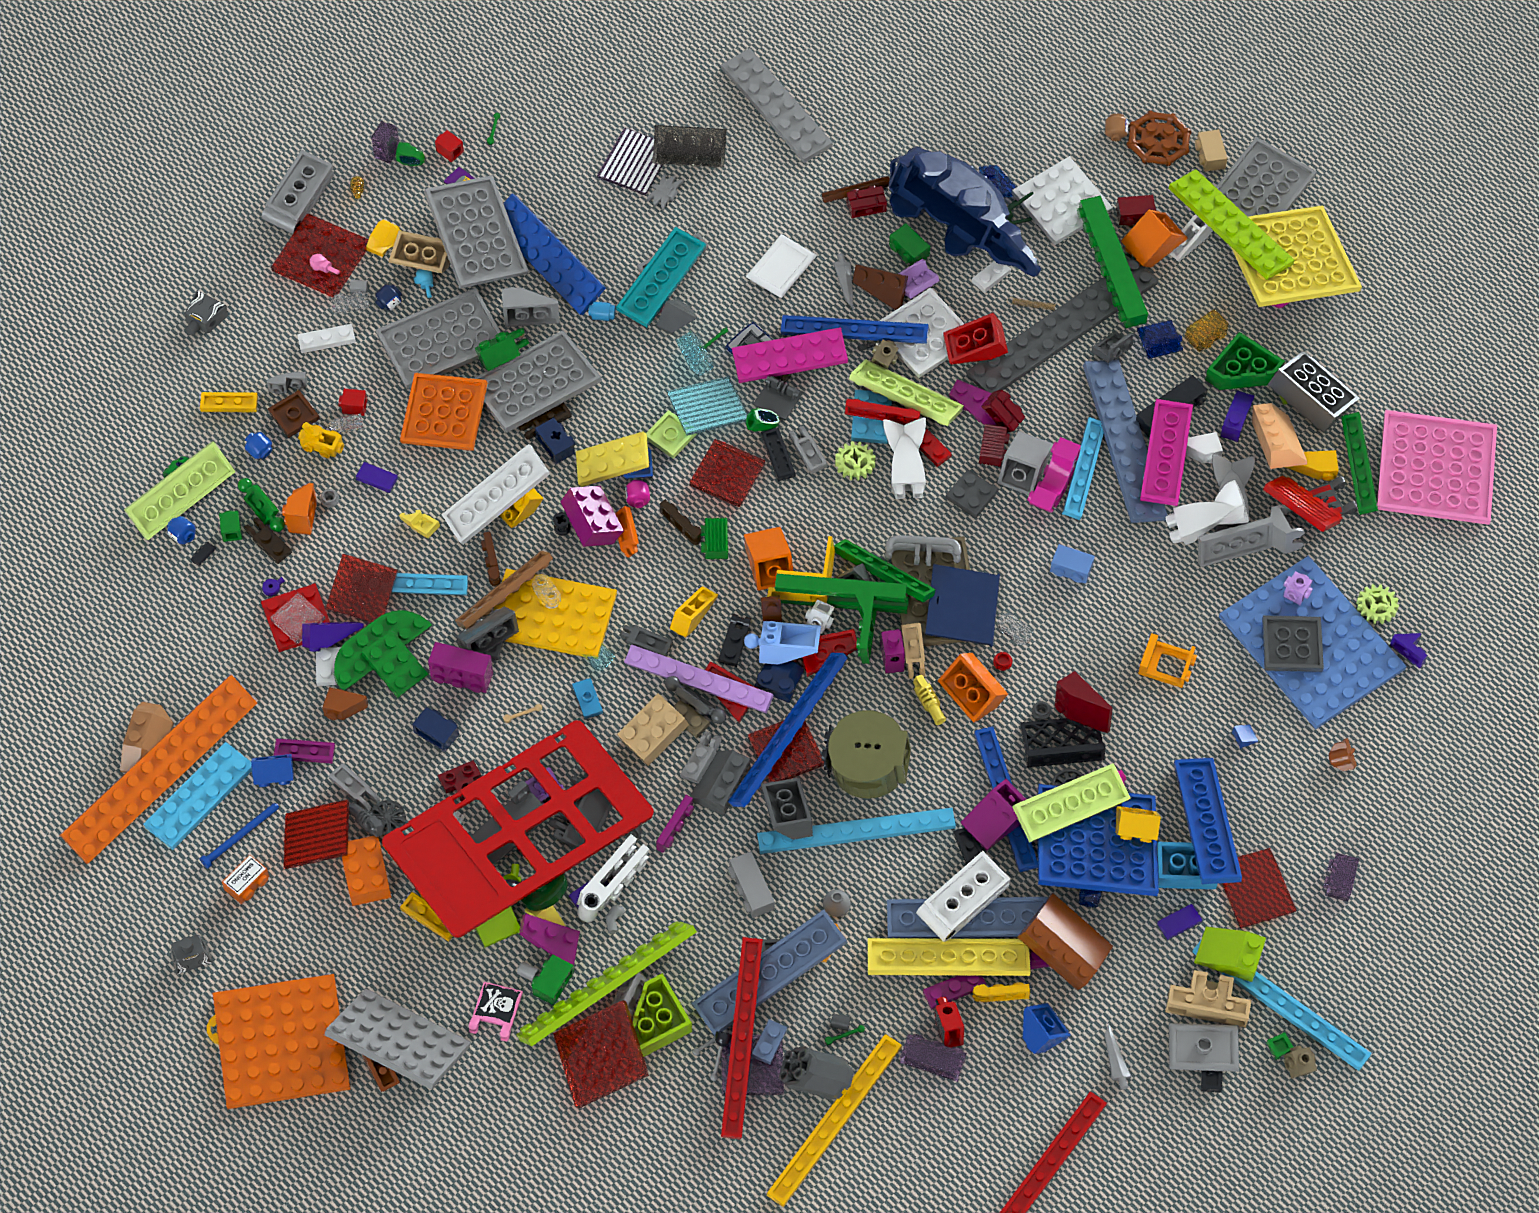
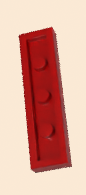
(880, 412)

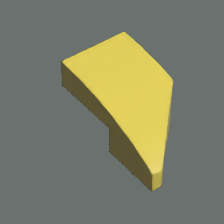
(421, 523)

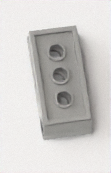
(298, 191)

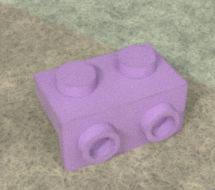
(918, 278)

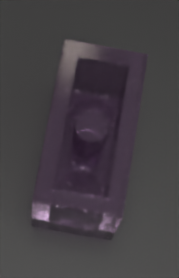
(385, 142)
(1341, 877)

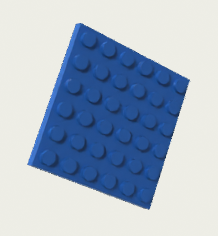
(1096, 858)

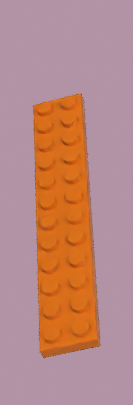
(158, 769)

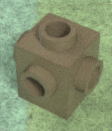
(885, 354)
(1300, 1061)

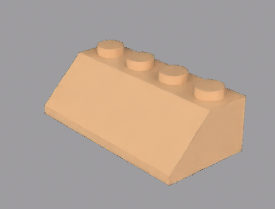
(1277, 437)

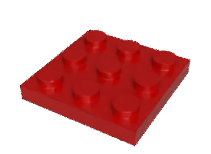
(273, 604)

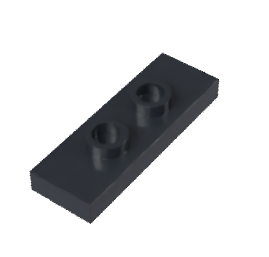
(778, 454)

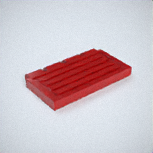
(1303, 503)

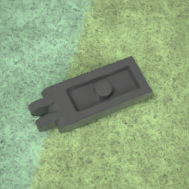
(646, 639)

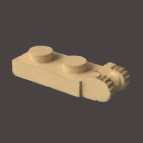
(913, 647)

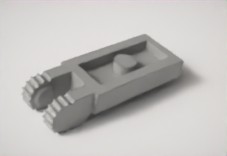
(808, 451)
(701, 758)
(353, 785)

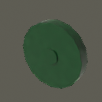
(547, 894)

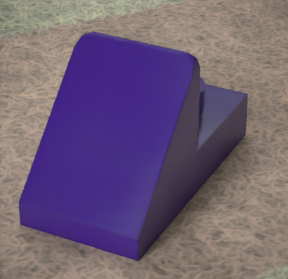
(1406, 646)

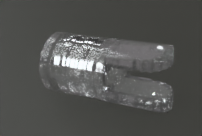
(347, 424)

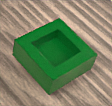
(1279, 1045)

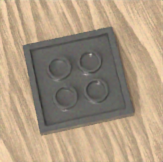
(1292, 643)

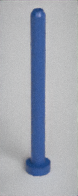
(207, 860)

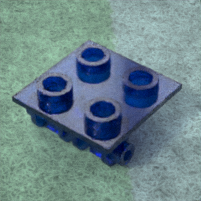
(1160, 339)

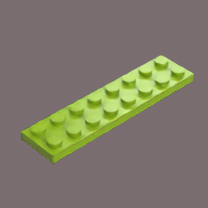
(1231, 224)

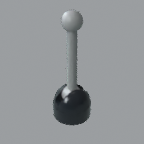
(722, 1040)

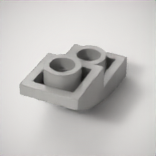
(280, 383)

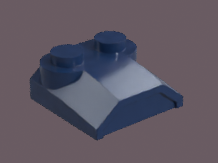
(780, 679)

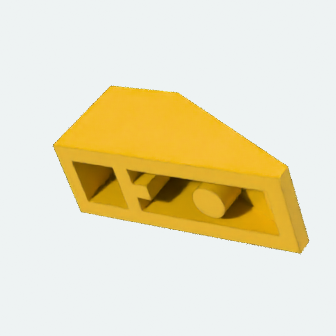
(1319, 465)
(692, 611)

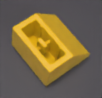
(522, 508)

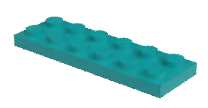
(661, 277)

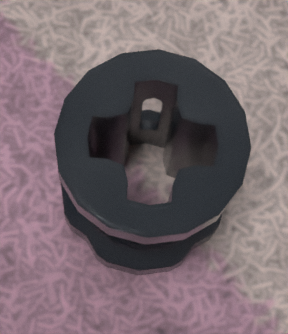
(561, 521)

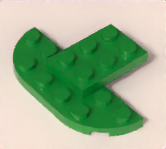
(383, 649)

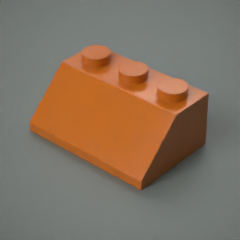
(972, 686)

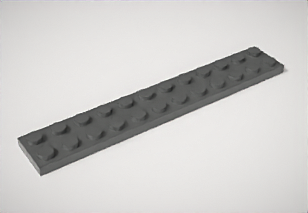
(1054, 333)

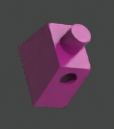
(892, 646)

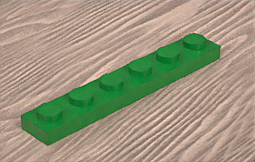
(1359, 463)
(884, 570)

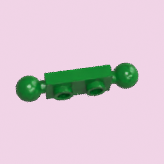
(261, 504)

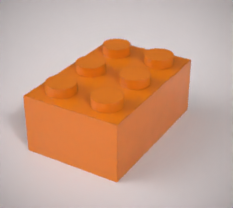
(365, 871)

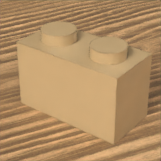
(1211, 150)

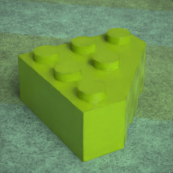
(659, 1016)

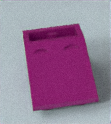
(994, 815)

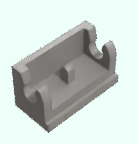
(630, 991)

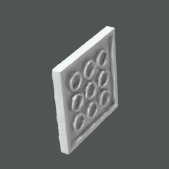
(1057, 199)
(930, 310)

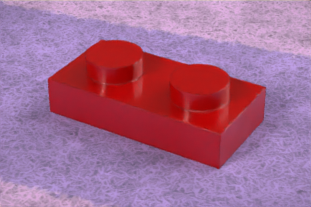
(934, 449)

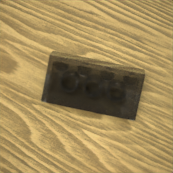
(689, 146)

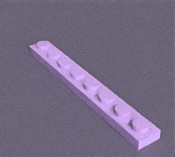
(699, 679)

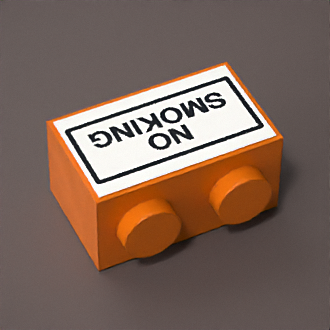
(245, 879)

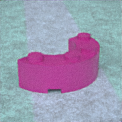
(1057, 475)

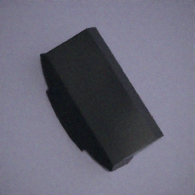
(202, 553)

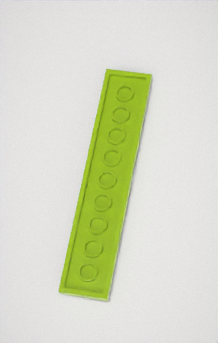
(601, 986)

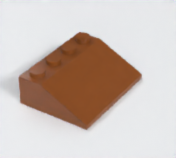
(1065, 942)

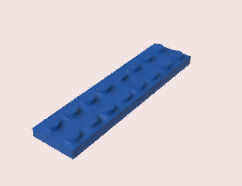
(552, 257)
(1207, 821)

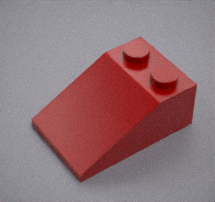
(976, 340)

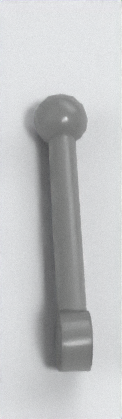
(696, 1051)

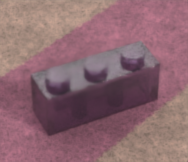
(933, 1057)

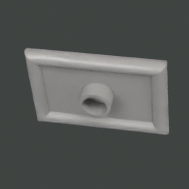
(1203, 1047)

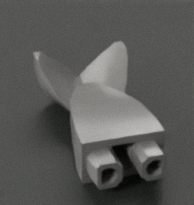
(1226, 472)

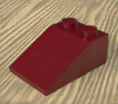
(1082, 703)

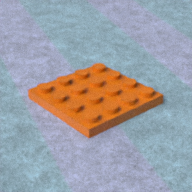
(443, 411)

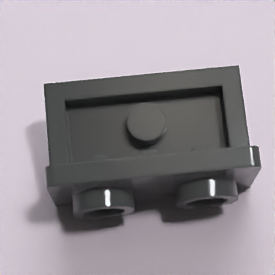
(1113, 346)

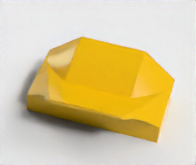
(382, 238)

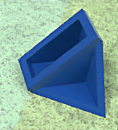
(643, 473)

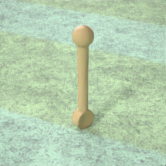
(507, 718)

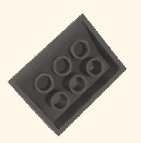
(1313, 391)

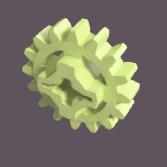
(863, 457)
(1379, 602)

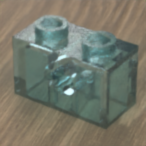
(694, 353)

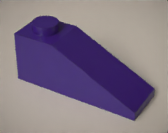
(1237, 416)
(326, 634)

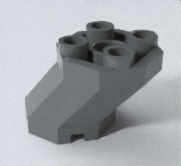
(816, 1072)

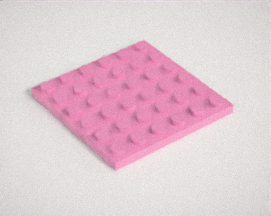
(1437, 467)

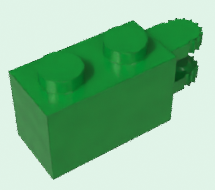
(500, 349)

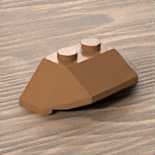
(145, 730)

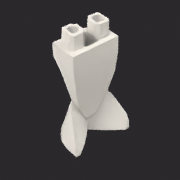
(907, 464)
(1200, 517)

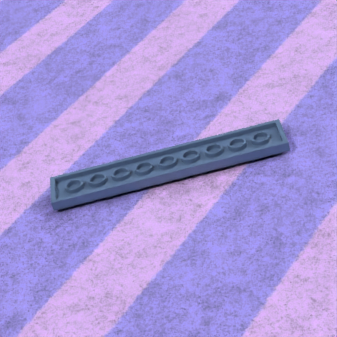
(1122, 436)

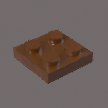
(292, 413)

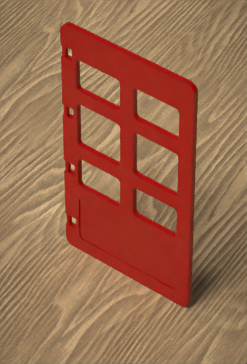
(455, 870)

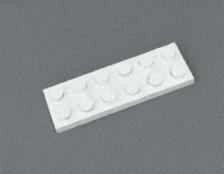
(495, 494)

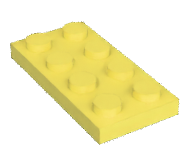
(612, 459)

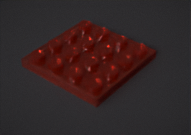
(321, 237)
(600, 1054)

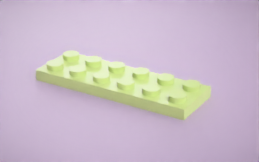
(906, 392)
(179, 490)
(1071, 802)

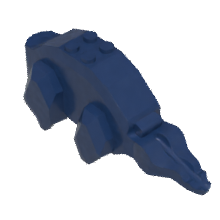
(963, 201)

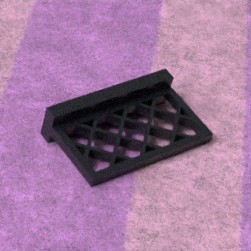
(1064, 752)

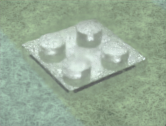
(293, 614)

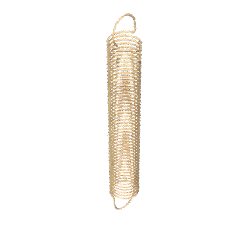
(1036, 303)

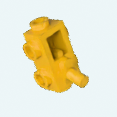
(320, 440)

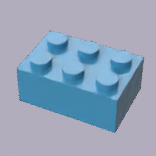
(1178, 867)

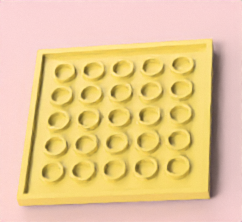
(1319, 257)

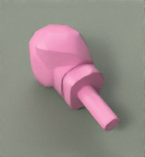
(319, 262)

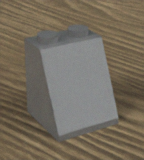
(1024, 463)

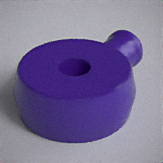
(275, 584)

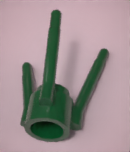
(1014, 204)

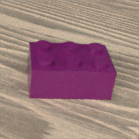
(591, 516)
(460, 667)

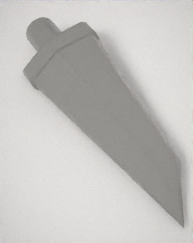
(844, 276)
(1118, 1067)

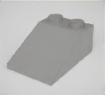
(528, 308)

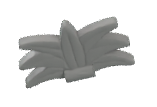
(665, 191)

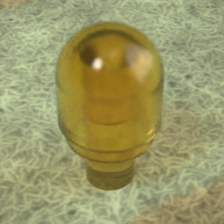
(357, 186)

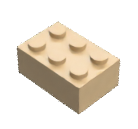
(653, 729)

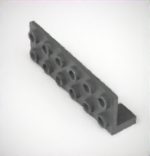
(521, 804)

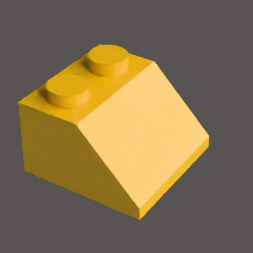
(1137, 823)

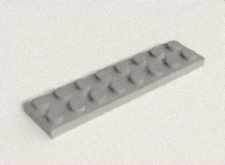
(776, 105)

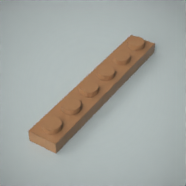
(509, 585)

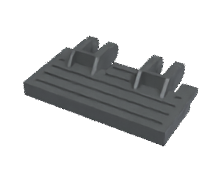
(594, 808)

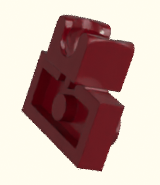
(459, 777)

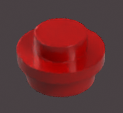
(1002, 661)

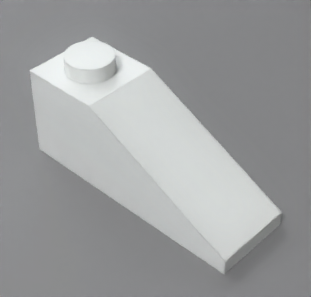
(1197, 232)

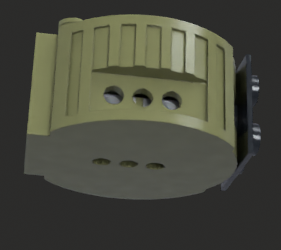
(867, 754)

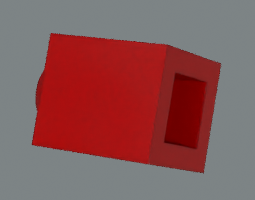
(449, 146)
(353, 401)

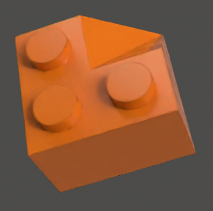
(300, 510)

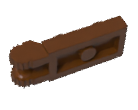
(491, 560)

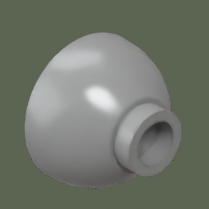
(836, 903)

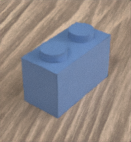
(1072, 564)

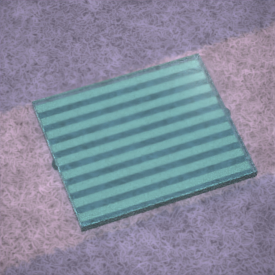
(707, 405)

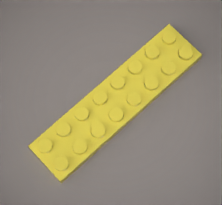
(951, 957)

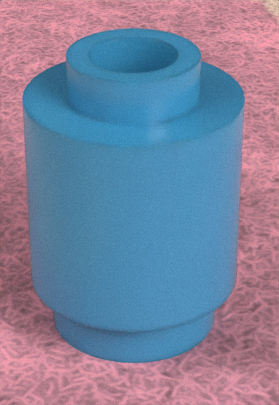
(602, 311)

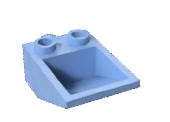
(784, 641)

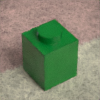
(230, 526)

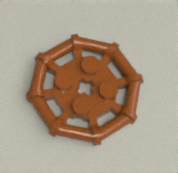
(1163, 130)

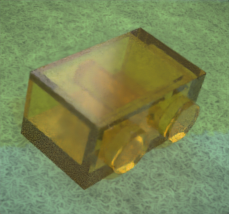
(1206, 330)

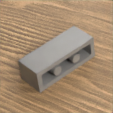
(751, 885)

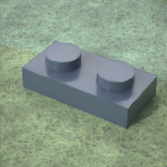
(769, 1042)

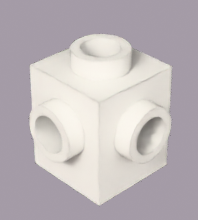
(820, 615)

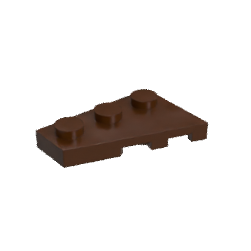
(882, 284)

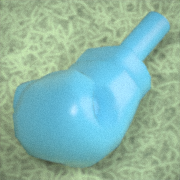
(425, 279)

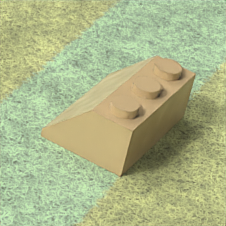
(419, 252)

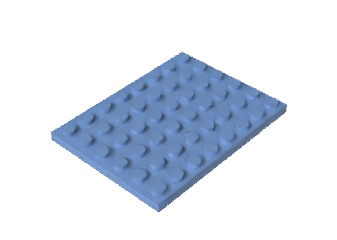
(1353, 652)

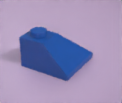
(1042, 1028)

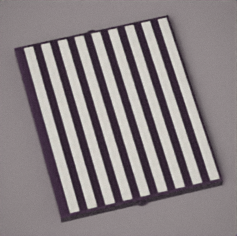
(631, 162)

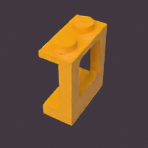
(1152, 656)

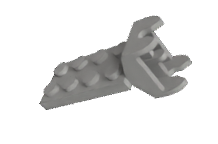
(1250, 538)

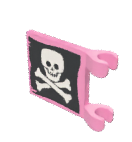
(496, 1006)

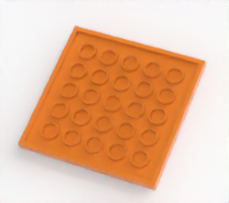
(277, 1042)

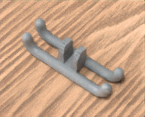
(925, 544)

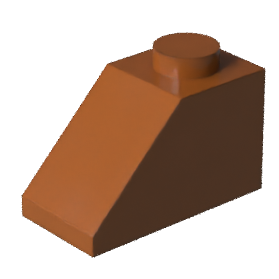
(343, 704)
(383, 1076)

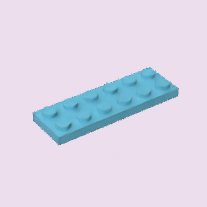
(199, 796)

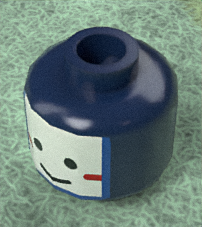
(388, 297)

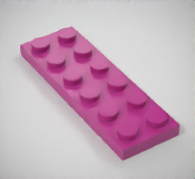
(789, 355)
(1166, 452)

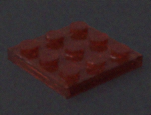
(727, 473)
(361, 588)
(797, 758)

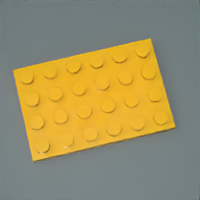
(572, 627)

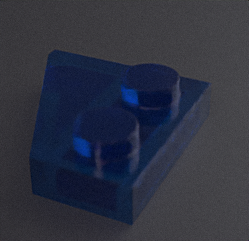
(999, 179)

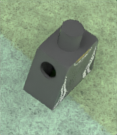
(204, 313)
(190, 954)

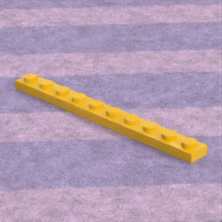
(834, 1121)

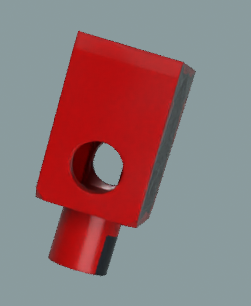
(949, 1023)

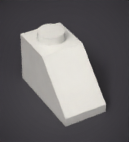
(1203, 446)

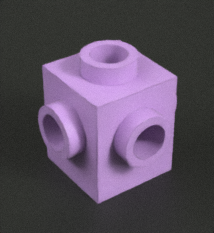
(1298, 588)

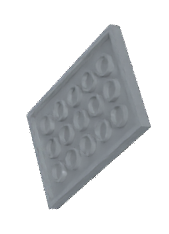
(1265, 180)
(476, 231)
(438, 336)
(537, 381)
(398, 1038)

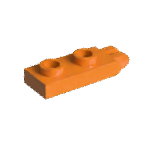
(628, 539)

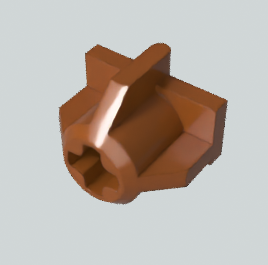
(1342, 756)

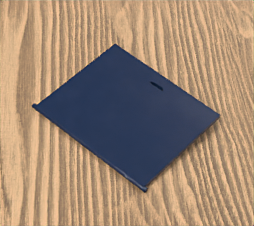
(964, 605)

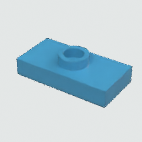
(587, 698)

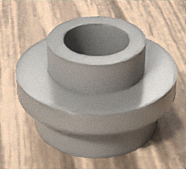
(329, 493)

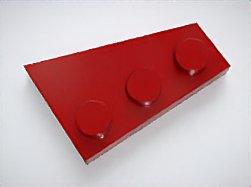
(838, 642)

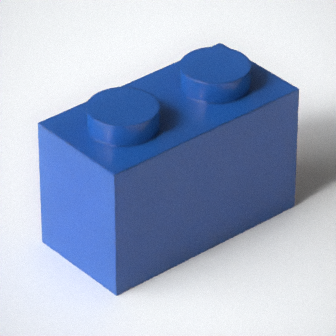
(272, 770)

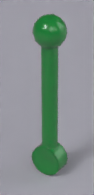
(490, 140)
(723, 331)
(829, 1040)

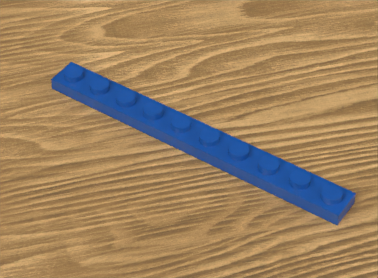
(787, 730)

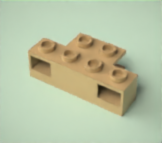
(1209, 1001)

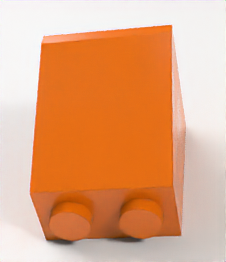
(1153, 238)
(767, 553)

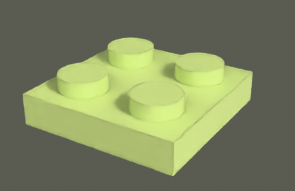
(669, 435)

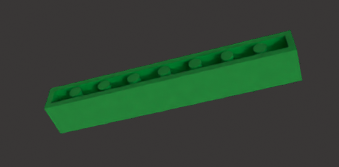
(1112, 262)

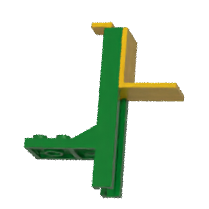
(860, 595)

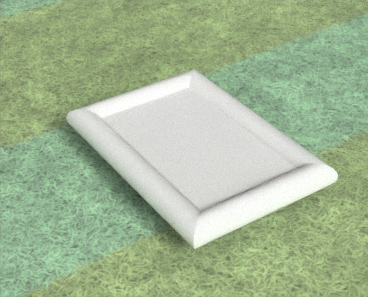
(781, 266)

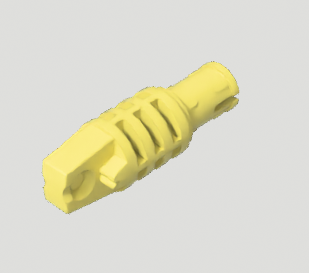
(928, 699)

